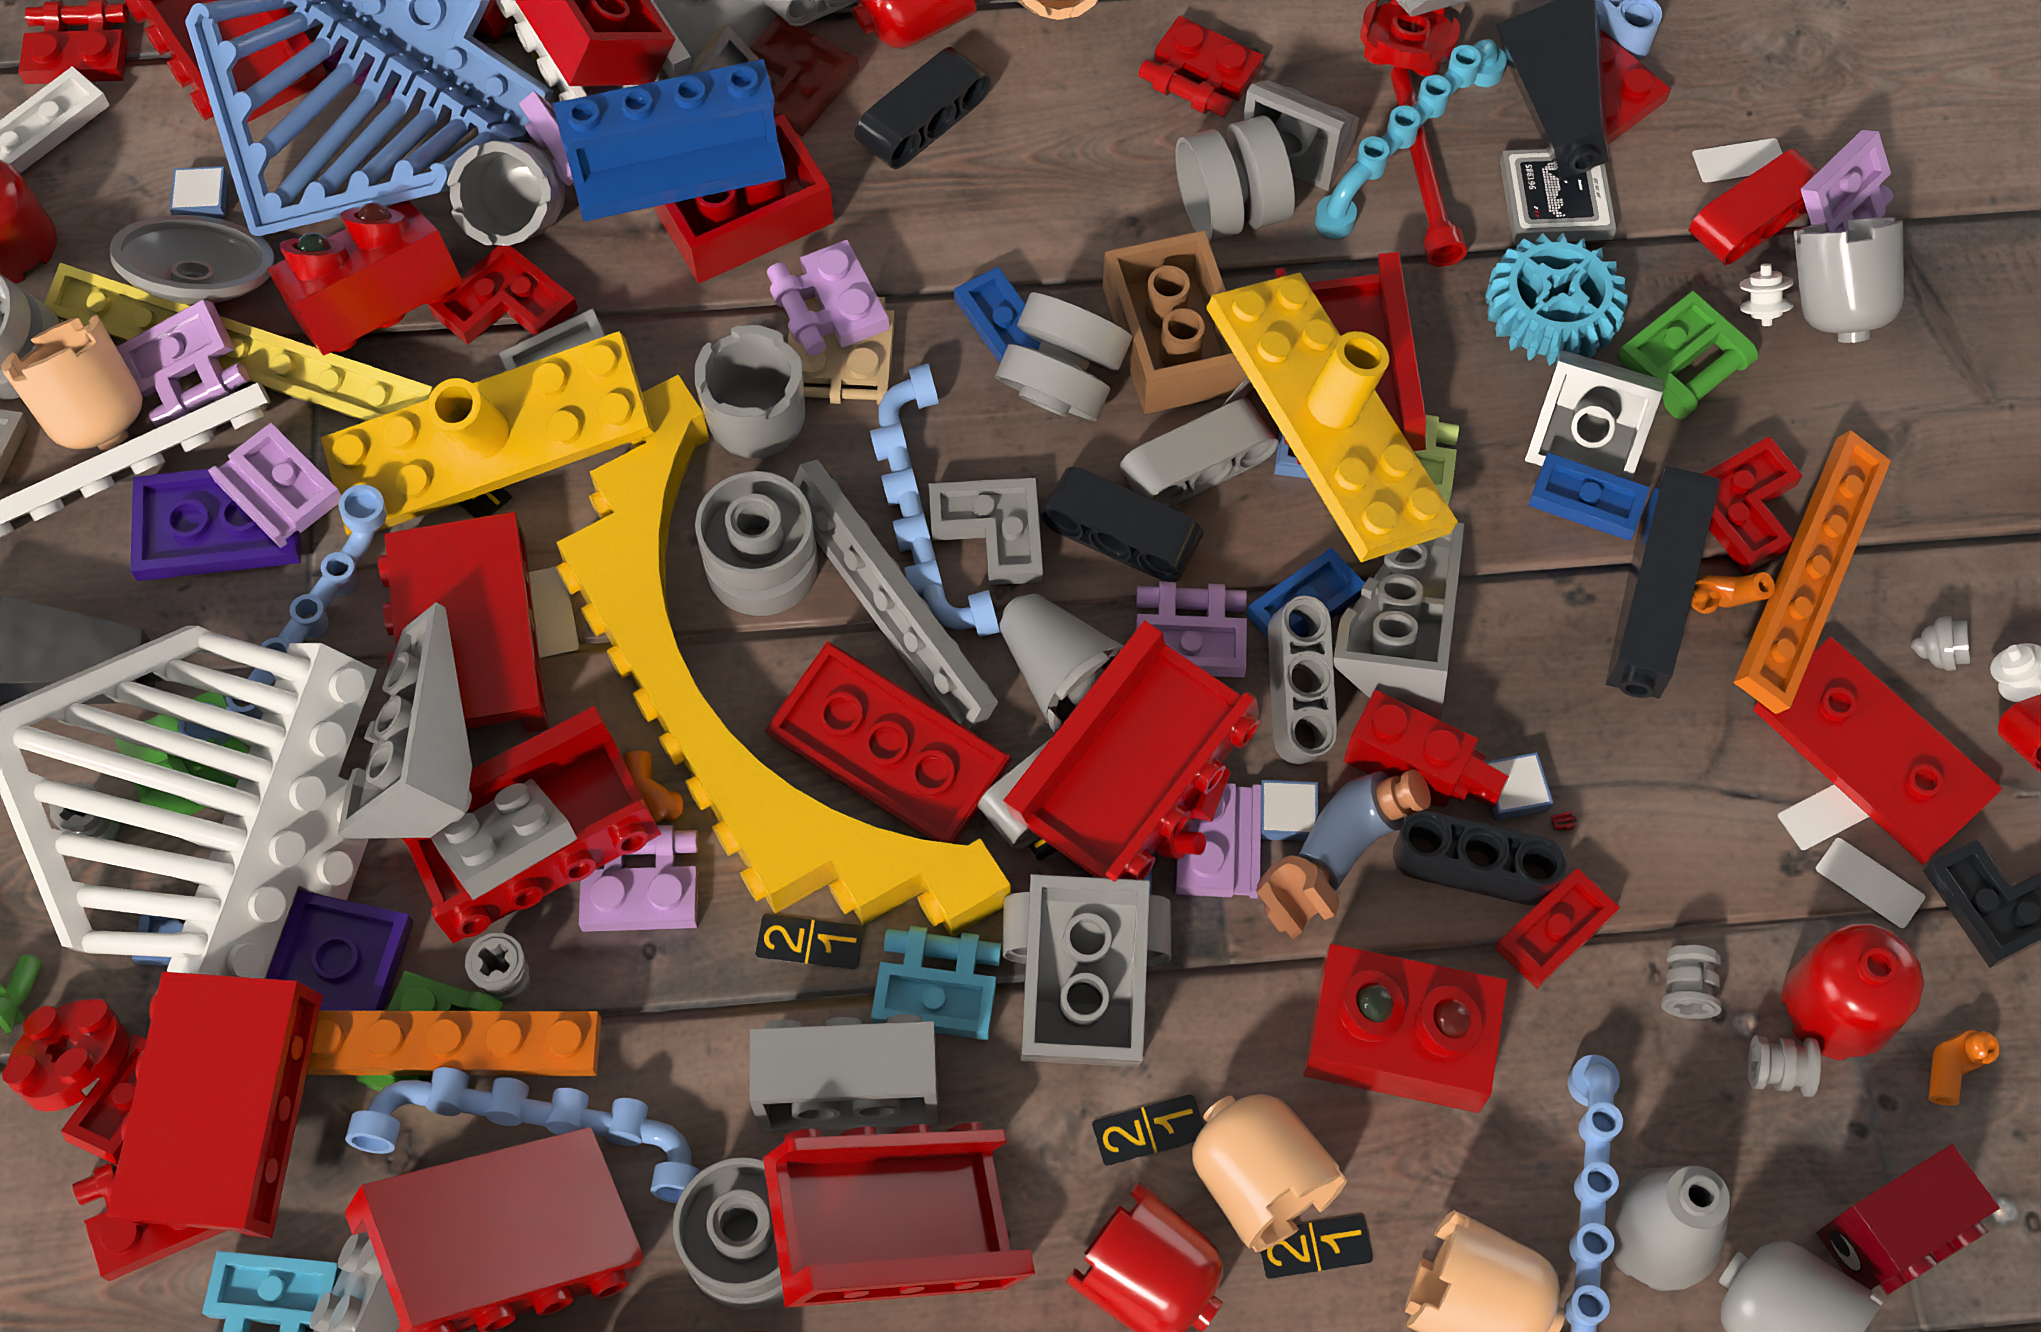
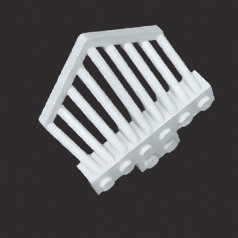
(276, 821)

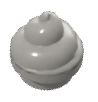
(1944, 643)

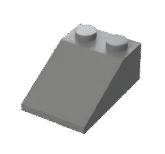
(1085, 971)

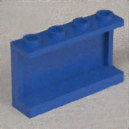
(671, 140)

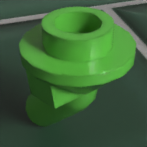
(17, 991)

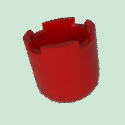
(910, 21)
(24, 227)
(1853, 990)
(1151, 1269)

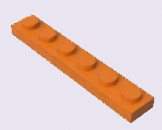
(1812, 573)
(462, 1040)

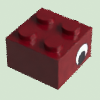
(1910, 1223)

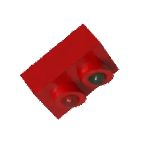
(363, 274)
(1406, 1028)

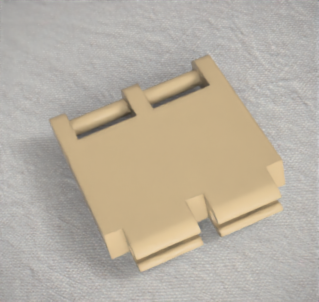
(857, 364)

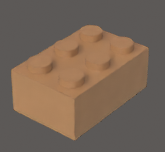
(1161, 299)

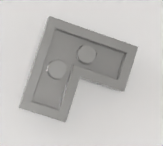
(994, 510)

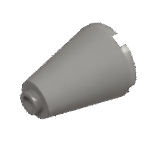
(1055, 654)
(1669, 1225)

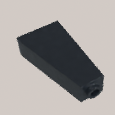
(1561, 78)
(1661, 582)
(51, 644)

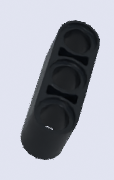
(922, 107)
(1122, 524)
(1504, 847)

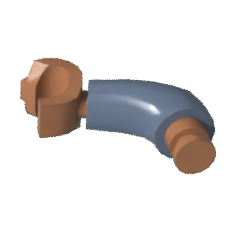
(1346, 827)

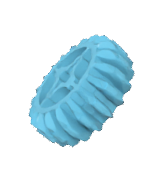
(1557, 286)

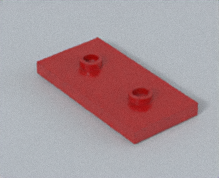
(887, 745)
(1881, 753)

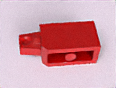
(1401, 739)

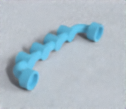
(1468, 65)

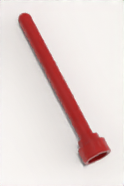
(1443, 240)

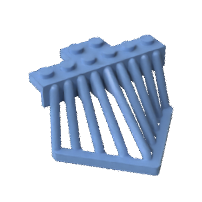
(408, 40)

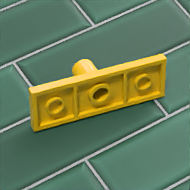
(1331, 415)
(493, 430)

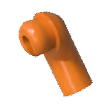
(1730, 591)
(661, 803)
(1956, 1058)

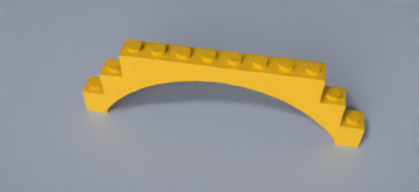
(778, 831)

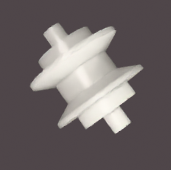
(1766, 294)
(2018, 671)

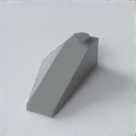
(1404, 625)
(420, 743)

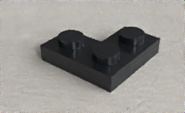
(1990, 911)

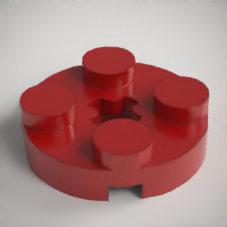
(1389, 42)
(65, 1053)

